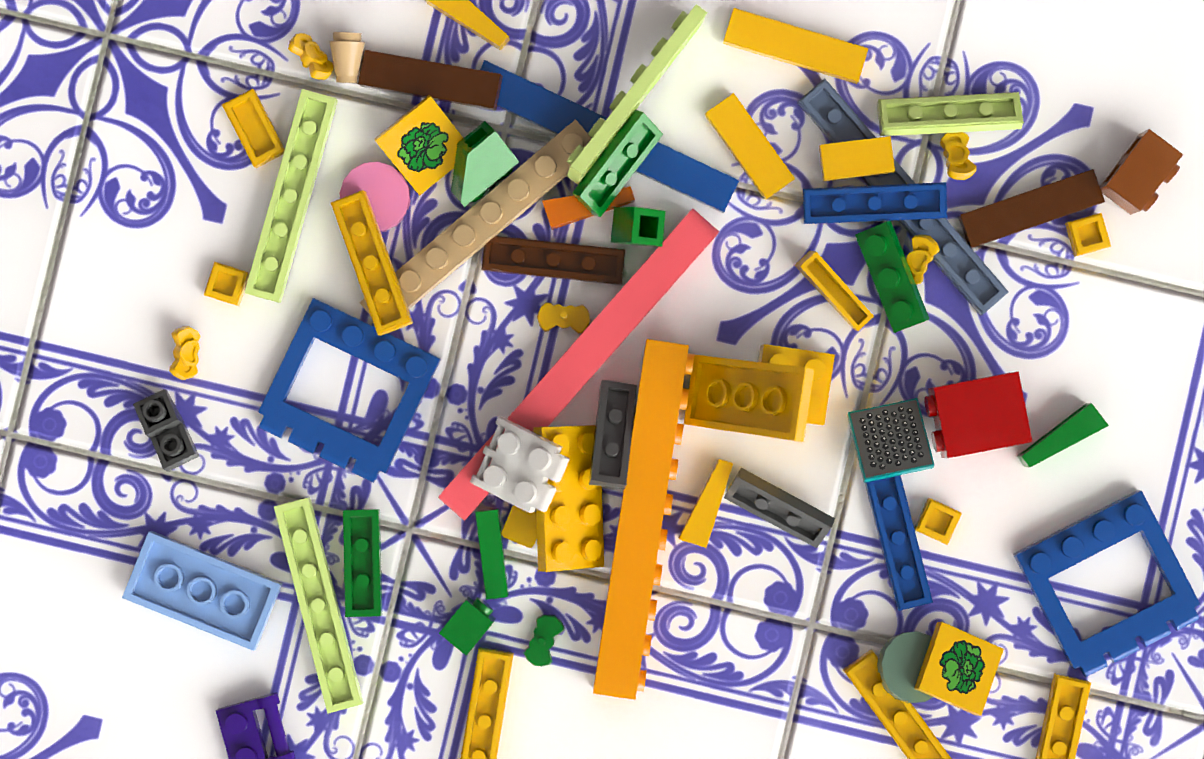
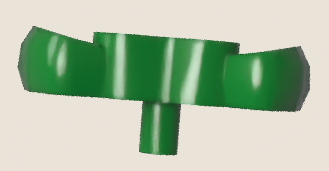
(538, 651)

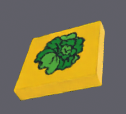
(421, 144)
(959, 668)

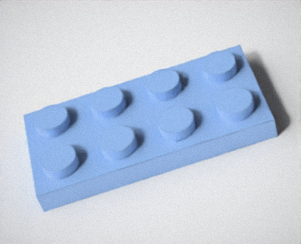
(202, 590)

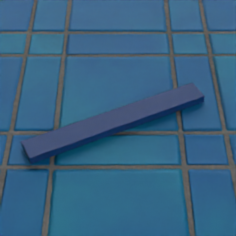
(661, 164)

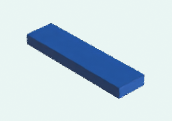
(875, 203)
(898, 542)

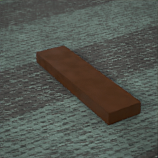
(430, 78)
(1031, 208)
(554, 260)

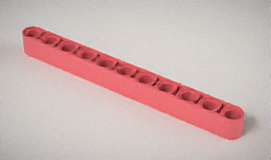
(593, 346)

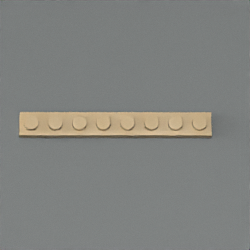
(489, 216)

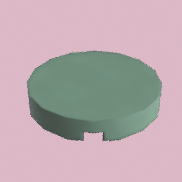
(901, 664)

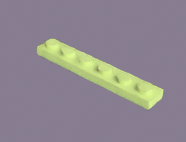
(644, 81)
(291, 196)
(318, 605)

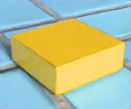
(1088, 234)
(226, 284)
(937, 521)

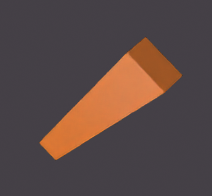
(570, 210)

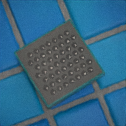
(890, 440)

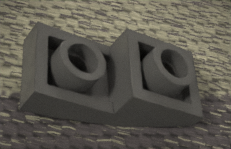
(166, 429)

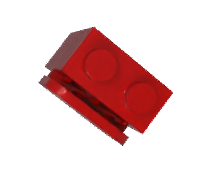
(978, 415)

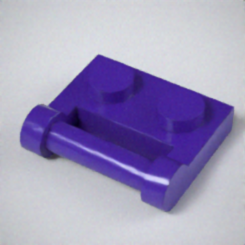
(243, 733)

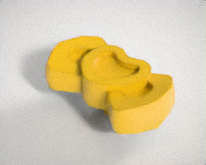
(311, 56)
(957, 155)
(923, 253)
(563, 317)
(185, 352)

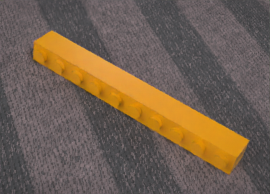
(641, 520)

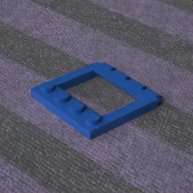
(364, 343)
(1086, 539)

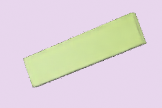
(949, 114)

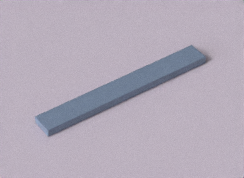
(955, 256)

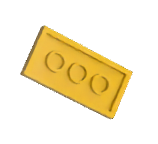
(749, 397)
(573, 524)

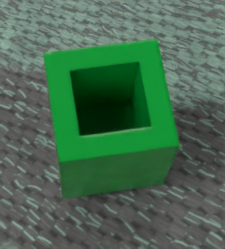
(638, 226)
(468, 624)

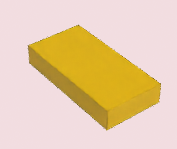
(254, 128)
(856, 158)

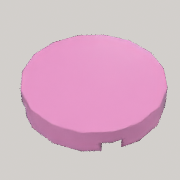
(385, 189)

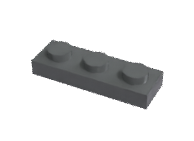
(613, 434)
(779, 508)

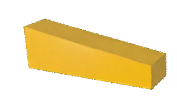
(472, 19)
(834, 290)
(703, 516)

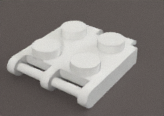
(520, 467)

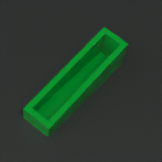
(1070, 431)
(492, 553)

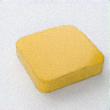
(521, 527)

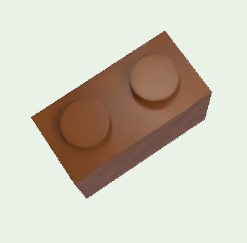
(1141, 172)

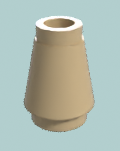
(346, 55)

